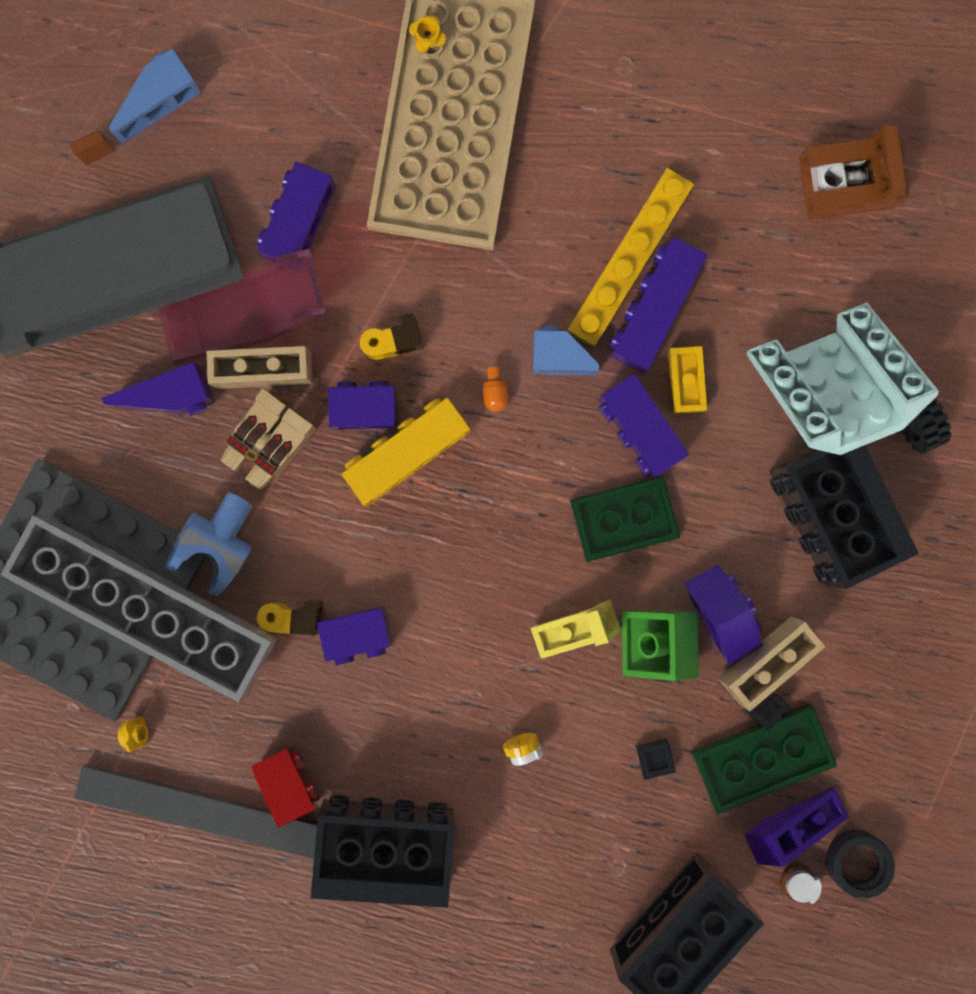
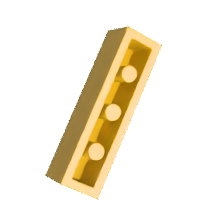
(405, 452)

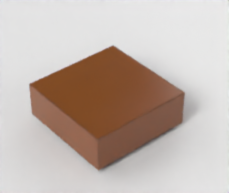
(92, 147)

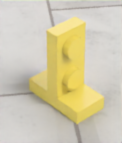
(577, 630)

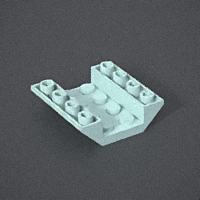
(847, 383)

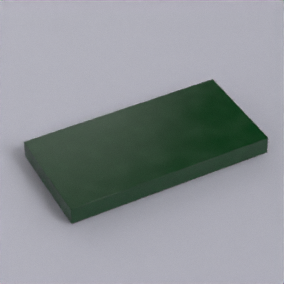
(763, 761)

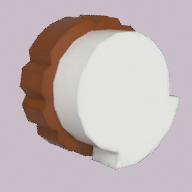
(800, 884)

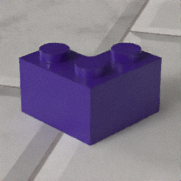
(726, 613)

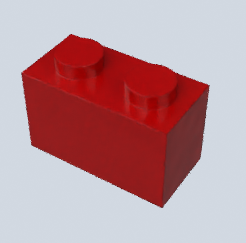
(285, 786)

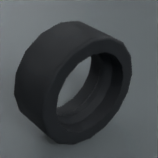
(876, 883)

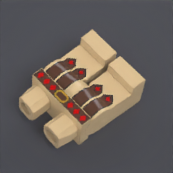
(267, 437)

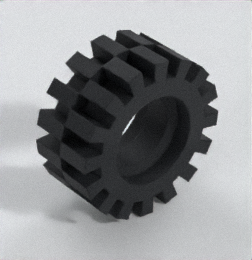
(928, 428)

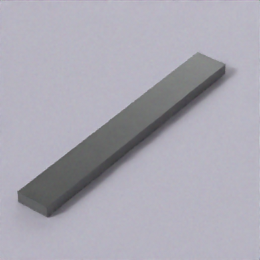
(194, 810)

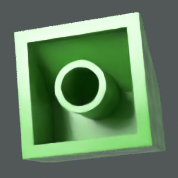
(660, 645)

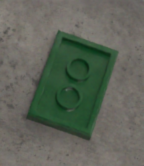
(624, 519)

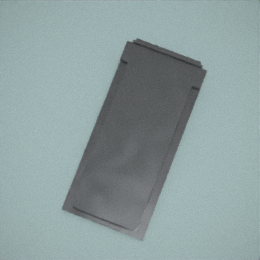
(113, 266)

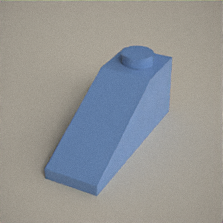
(156, 93)

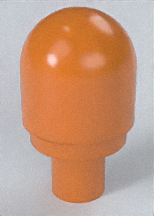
(495, 391)

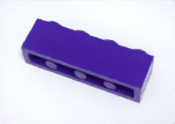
(658, 305)

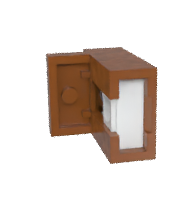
(881, 172)

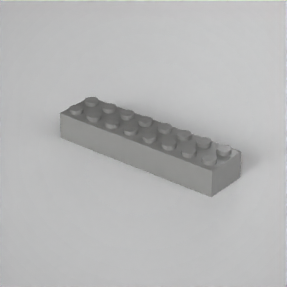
(139, 607)

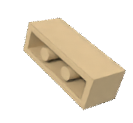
(259, 367)
(772, 664)

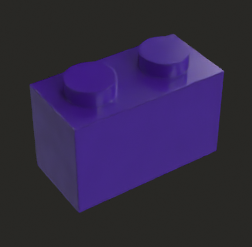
(362, 406)
(354, 635)

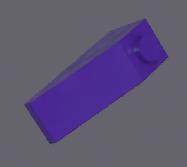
(175, 391)
(795, 829)

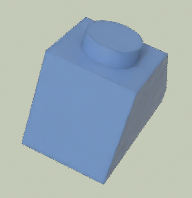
(560, 354)

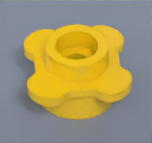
(423, 25)
(133, 734)

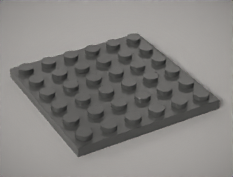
(48, 639)

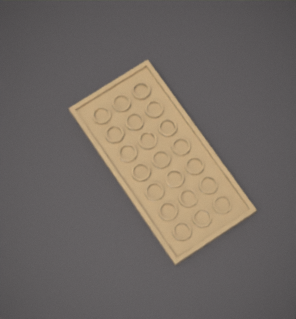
(451, 122)

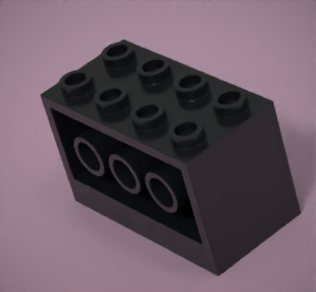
(842, 515)
(381, 872)
(685, 934)

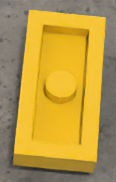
(687, 380)

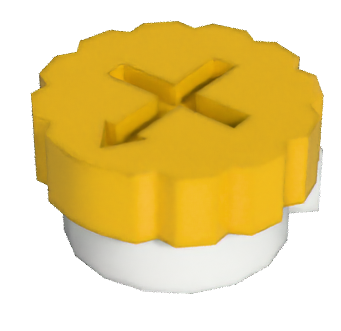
(523, 749)

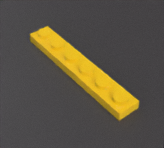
(630, 258)

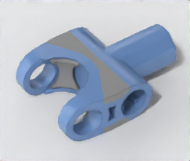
(216, 541)

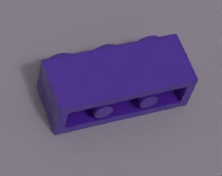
(297, 212)
(642, 427)

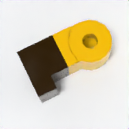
(392, 341)
(281, 619)

